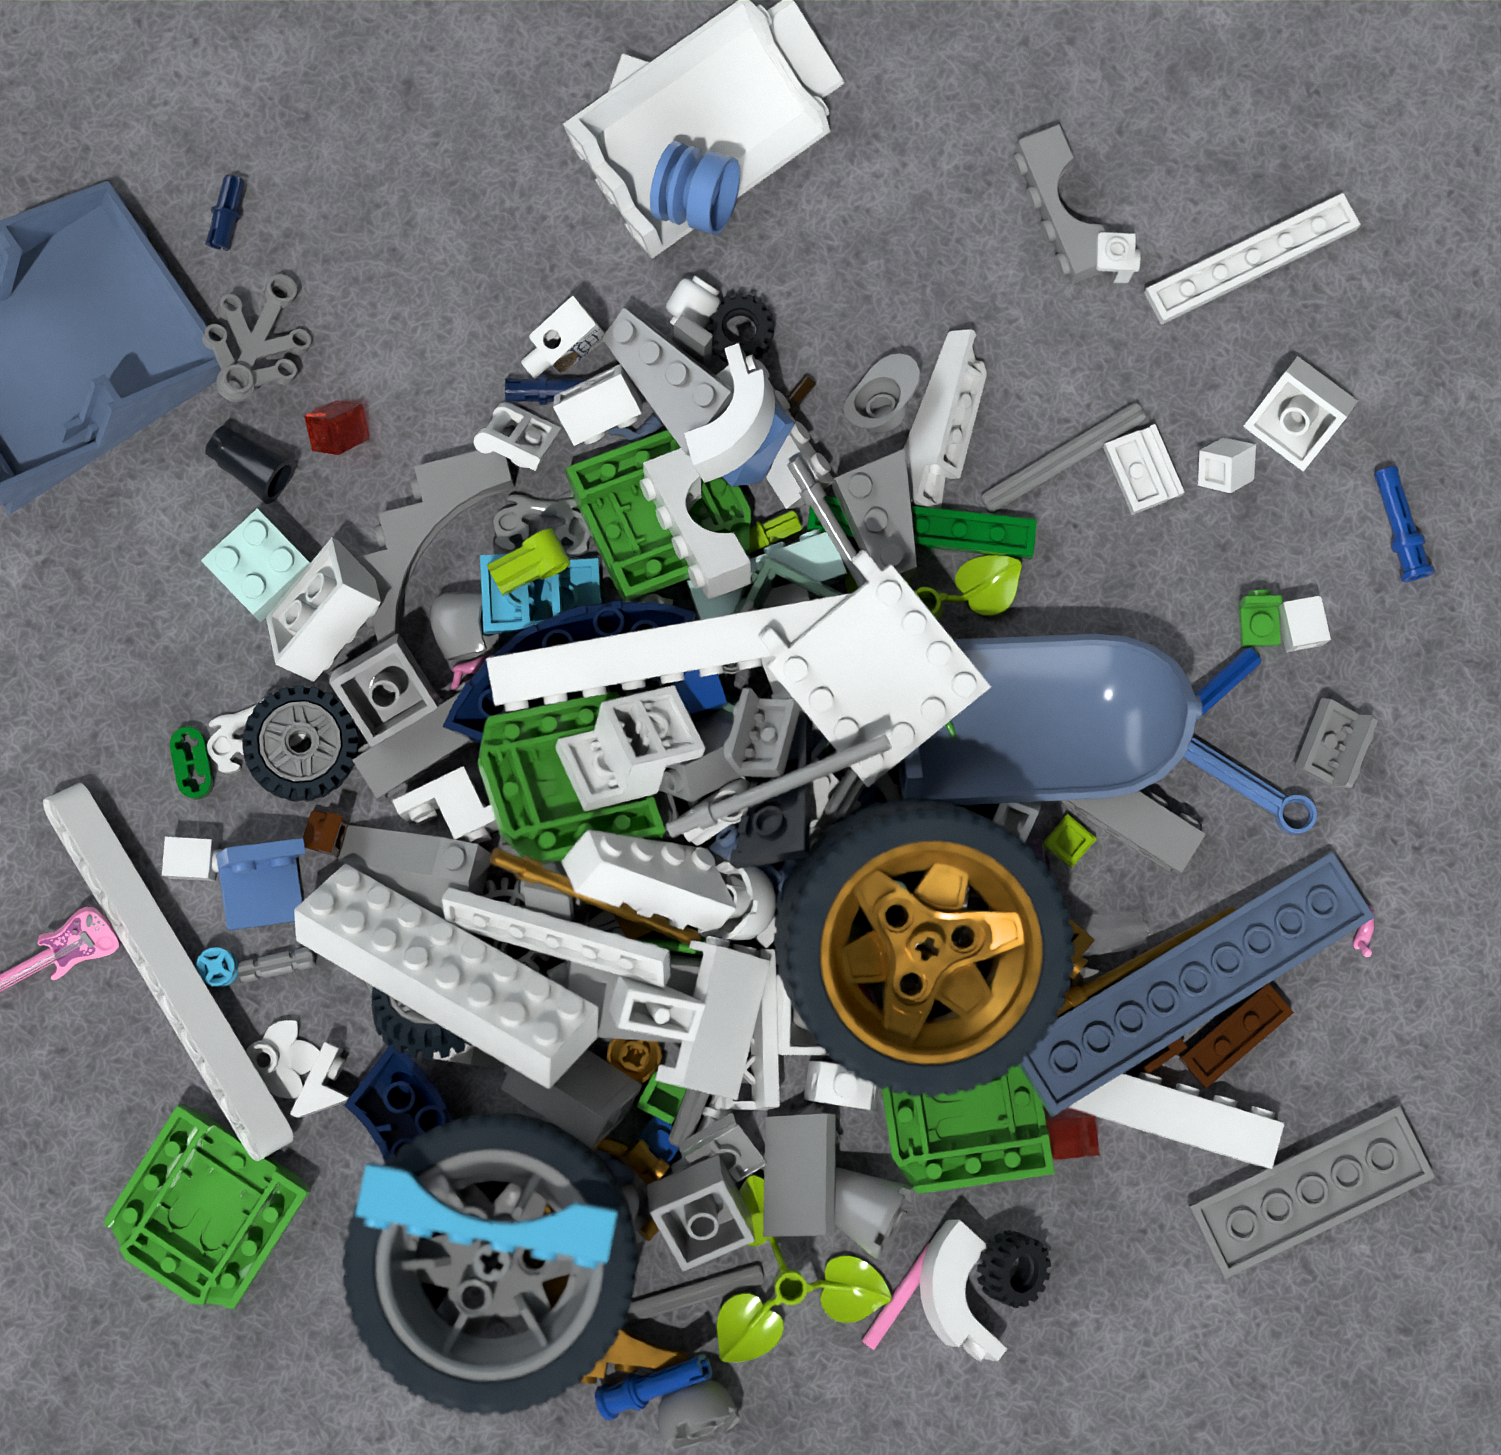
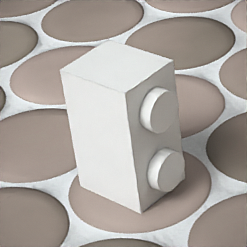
(598, 405)

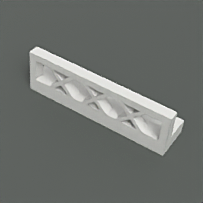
(764, 1049)

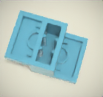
(539, 599)

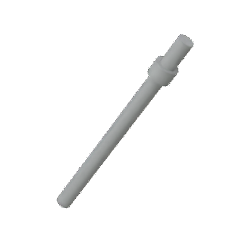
(813, 495)
(708, 814)

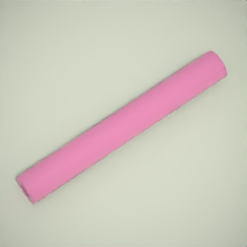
(896, 1304)

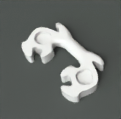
(223, 745)

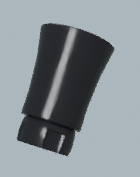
(251, 463)

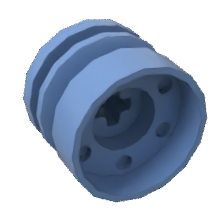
(695, 188)

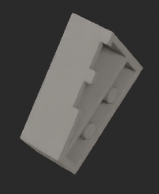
(879, 511)

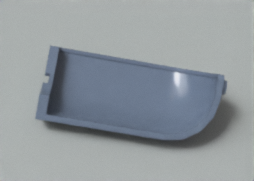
(1058, 723)

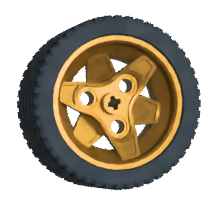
(991, 1019)

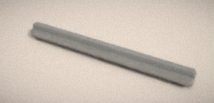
(695, 1293)

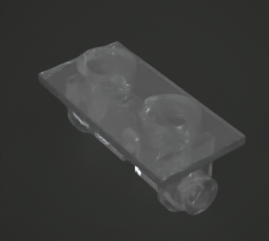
(1115, 931)

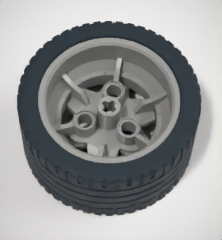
(444, 1353)

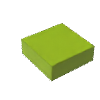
(1069, 841)

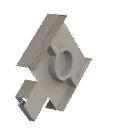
(724, 1139)

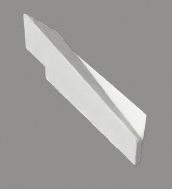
(944, 420)

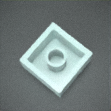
(256, 564)

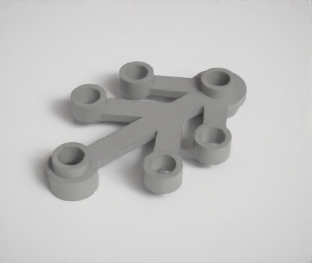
(253, 344)

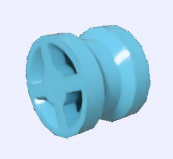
(211, 964)

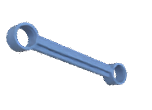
(1248, 785)

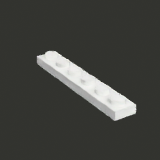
(1252, 258)
(557, 937)

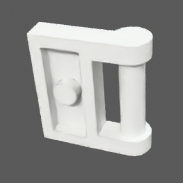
(527, 442)

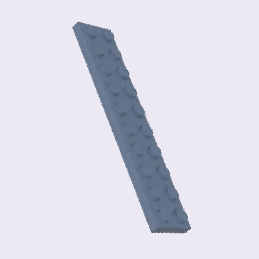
(1194, 982)

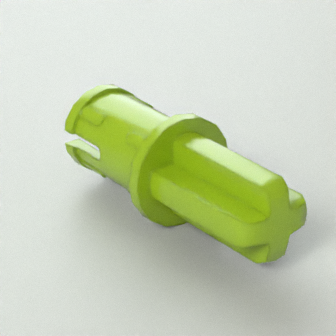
(773, 530)

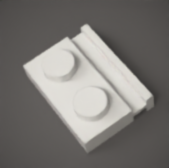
(1143, 469)

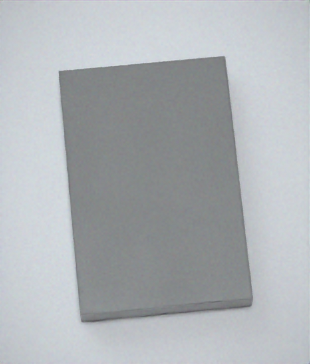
(799, 1175)

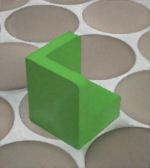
(662, 1099)

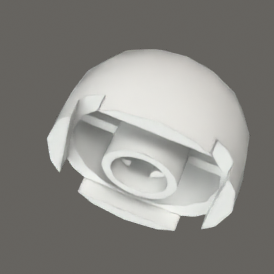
(754, 901)

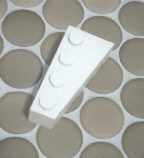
(651, 879)

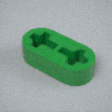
(182, 763)

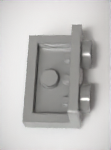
(761, 735)
(1336, 744)

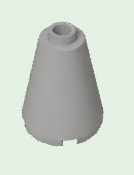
(869, 1209)

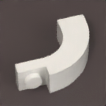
(741, 428)
(943, 1291)

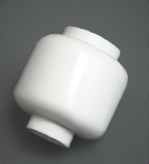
(695, 300)

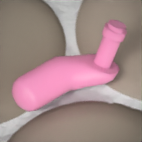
(469, 667)
(1363, 936)

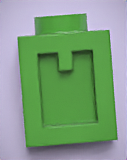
(1259, 619)

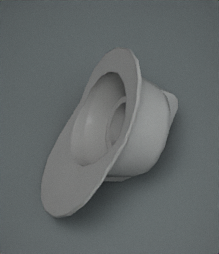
(883, 394)

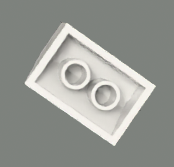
(322, 611)

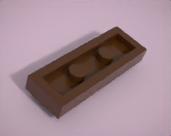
(1236, 1035)

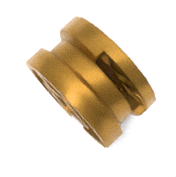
(635, 1057)

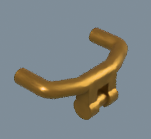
(643, 1164)

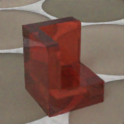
(337, 427)
(1073, 1137)

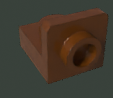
(325, 832)

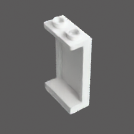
(732, 992)

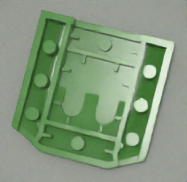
(626, 524)
(531, 788)
(969, 1136)
(204, 1210)

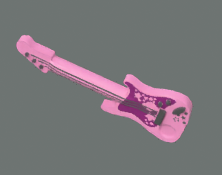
(81, 938)

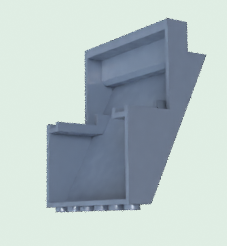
(88, 339)

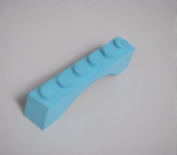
(400, 1198)

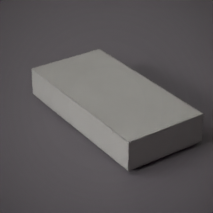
(693, 339)

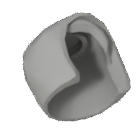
(459, 626)

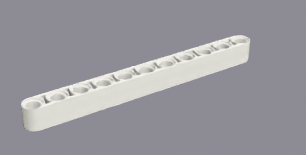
(168, 972)

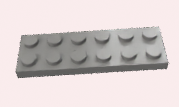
(1311, 1192)

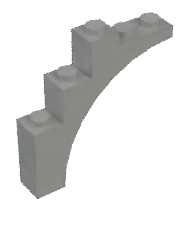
(445, 491)

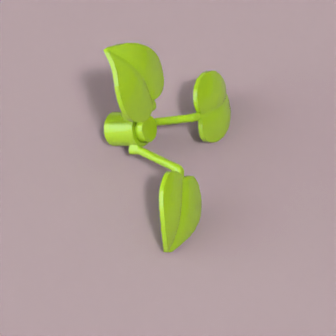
(985, 581)
(751, 1330)

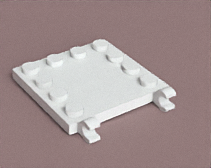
(876, 670)

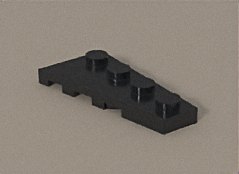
(780, 825)

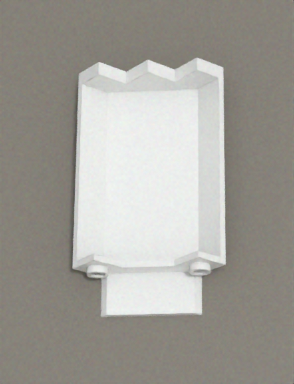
(732, 87)

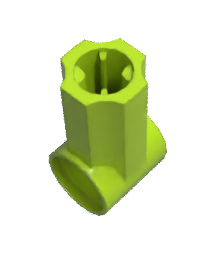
(537, 558)

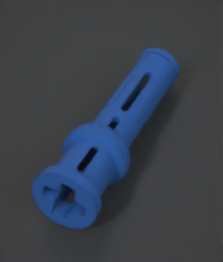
(1407, 542)
(638, 1390)

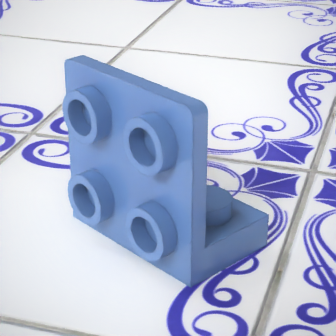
(260, 883)

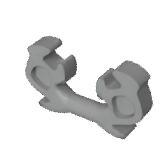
(510, 524)

